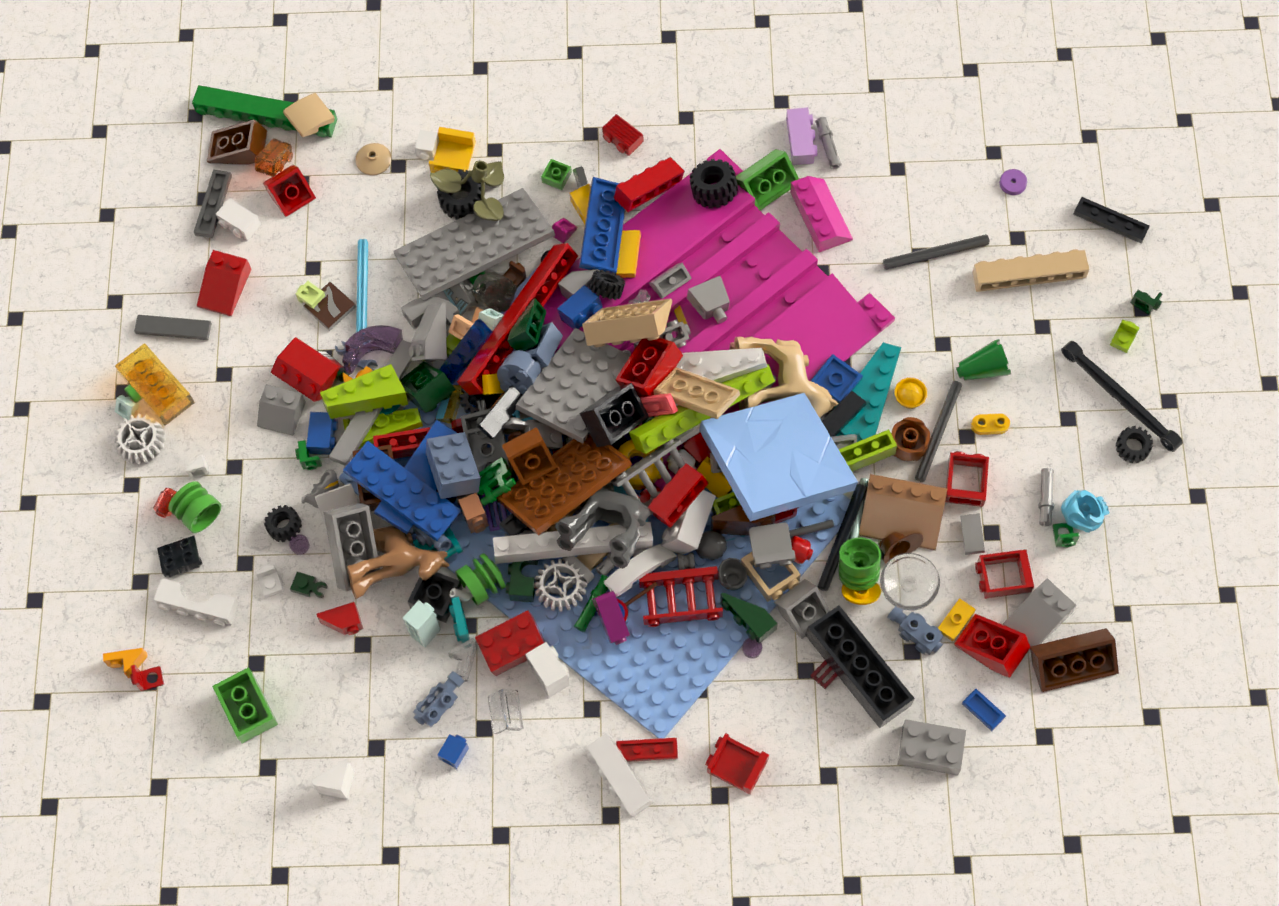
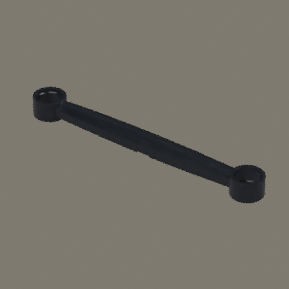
(1168, 438)

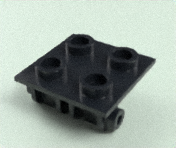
(179, 555)

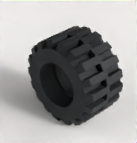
(713, 194)
(460, 207)

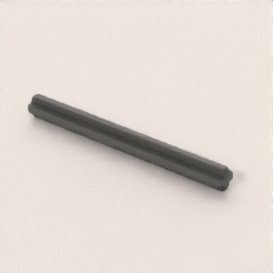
(936, 251)
(938, 431)

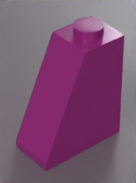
(611, 617)

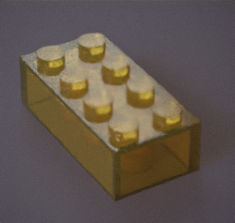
(155, 384)

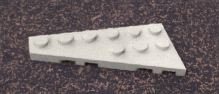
(723, 364)

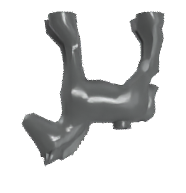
(613, 509)

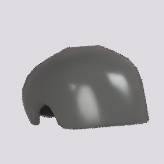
(711, 545)
(732, 574)

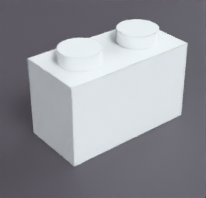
(238, 219)

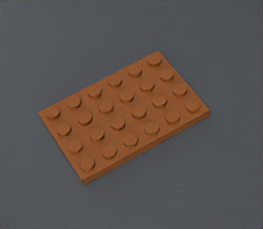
(578, 475)

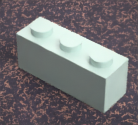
(422, 623)

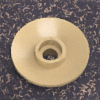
(376, 164)

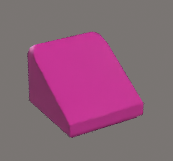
(563, 230)

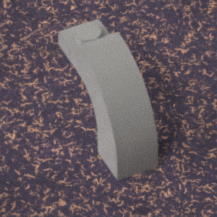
(415, 310)

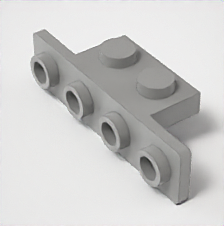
(551, 437)

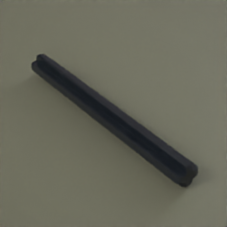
(842, 537)

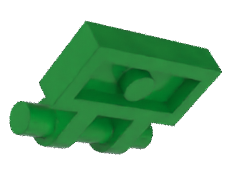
(493, 475)

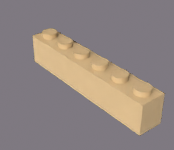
(1030, 270)

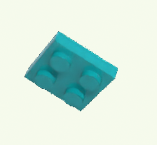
(458, 616)

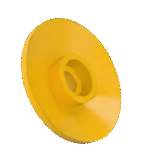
(862, 597)

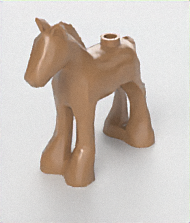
(397, 561)

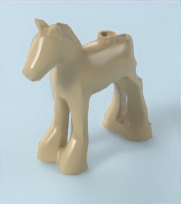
(791, 376)

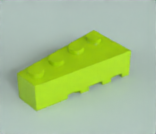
(365, 393)

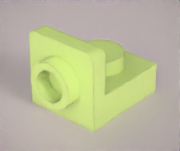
(309, 294)

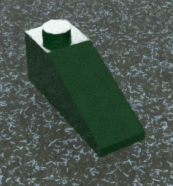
(528, 327)

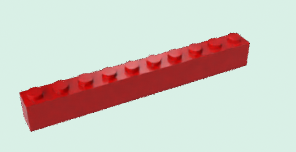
(539, 286)

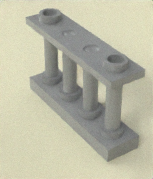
(638, 468)

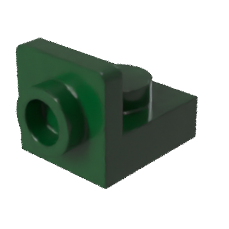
(1145, 303)

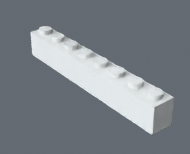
(545, 546)

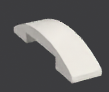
(638, 567)

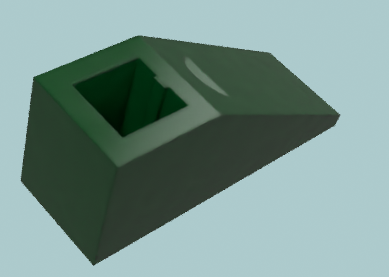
(752, 617)

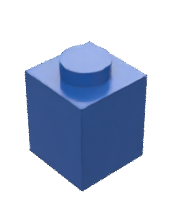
(453, 750)

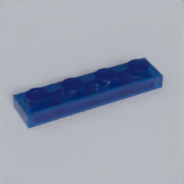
(466, 350)

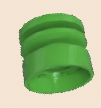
(195, 507)
(859, 563)
(481, 578)

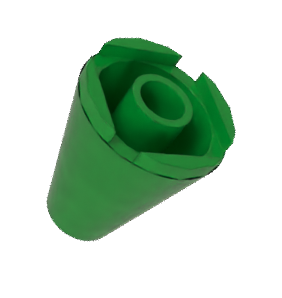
(985, 363)

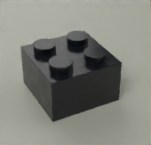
(436, 593)

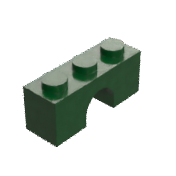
(520, 587)

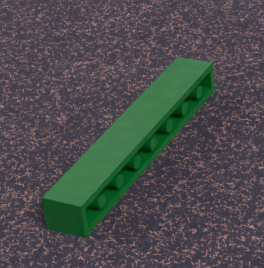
(249, 107)

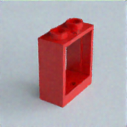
(963, 496)
(1004, 557)

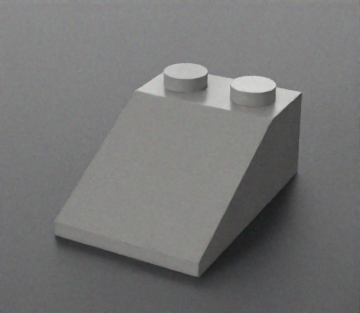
(430, 336)
(1041, 613)

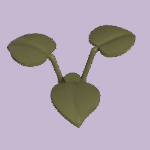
(489, 174)

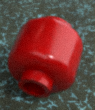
(802, 549)

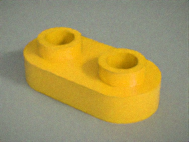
(990, 425)

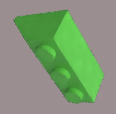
(768, 178)

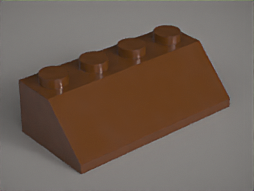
(1075, 659)

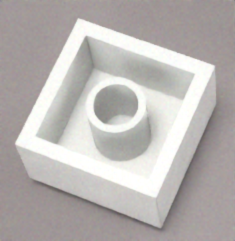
(548, 669)

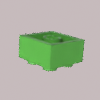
(556, 174)

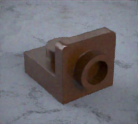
(516, 273)

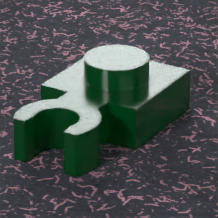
(305, 584)

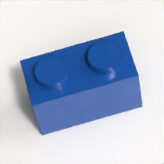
(579, 307)
(321, 433)

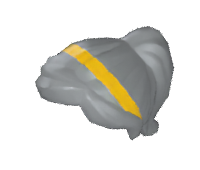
(328, 482)

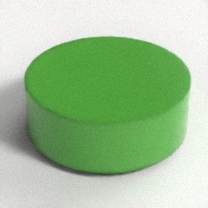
(131, 392)

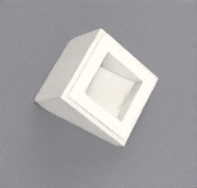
(198, 467)

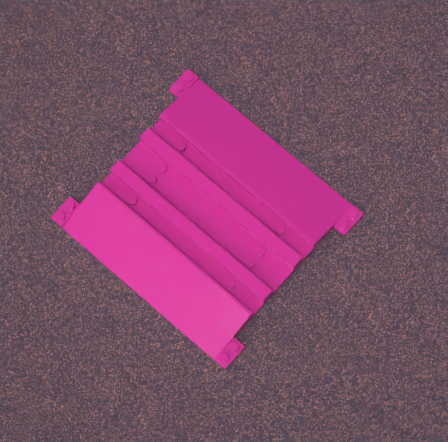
(768, 280)

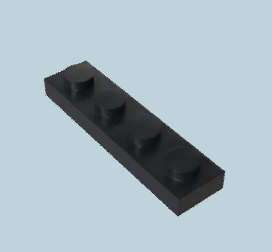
(1111, 220)

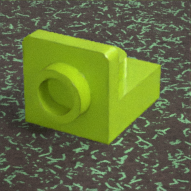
(1124, 336)

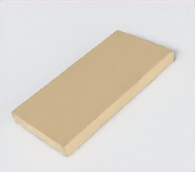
(698, 392)

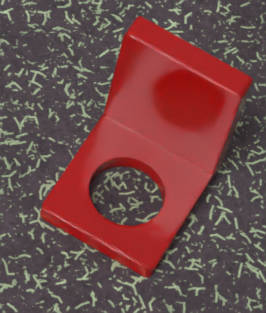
(139, 677)

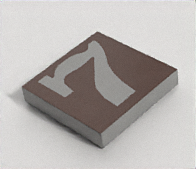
(332, 307)

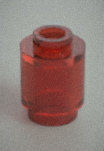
(162, 503)

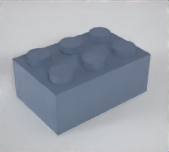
(452, 465)

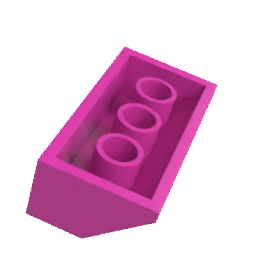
(820, 213)

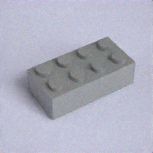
(350, 540)

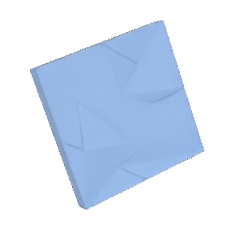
(777, 456)

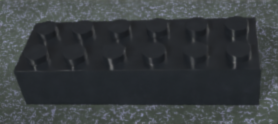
(859, 666)

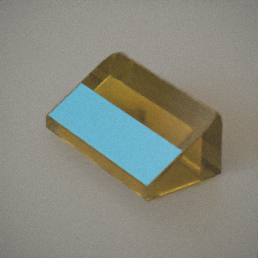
(448, 408)

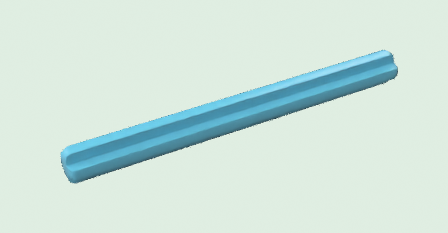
(362, 284)

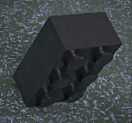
(614, 415)

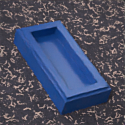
(983, 709)

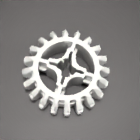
(127, 447)
(553, 588)

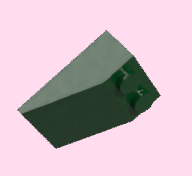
(426, 386)

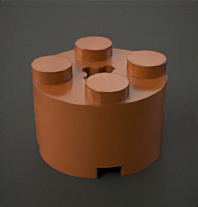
(912, 429)

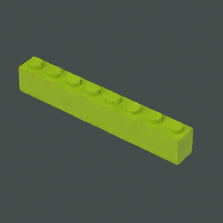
(666, 427)

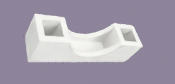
(219, 608)

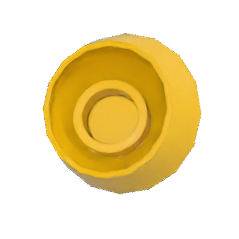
(910, 392)

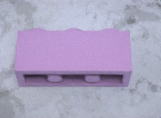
(801, 136)

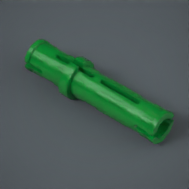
(589, 609)

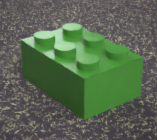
(245, 705)

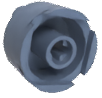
(519, 371)

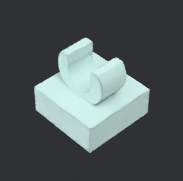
(126, 407)

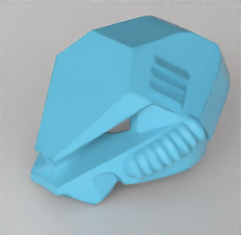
(1084, 510)

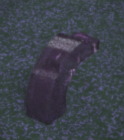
(370, 339)

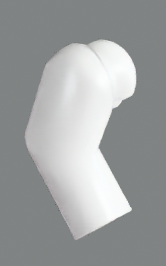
(464, 594)

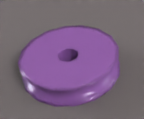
(1013, 188)

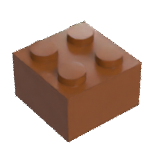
(529, 456)

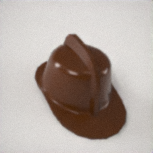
(898, 544)

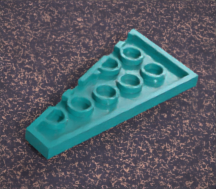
(874, 390)

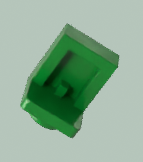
(306, 461)

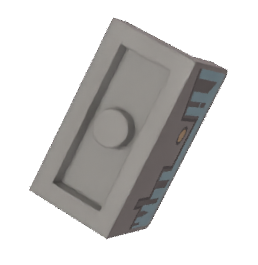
(461, 296)

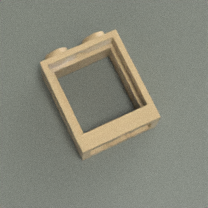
(777, 591)

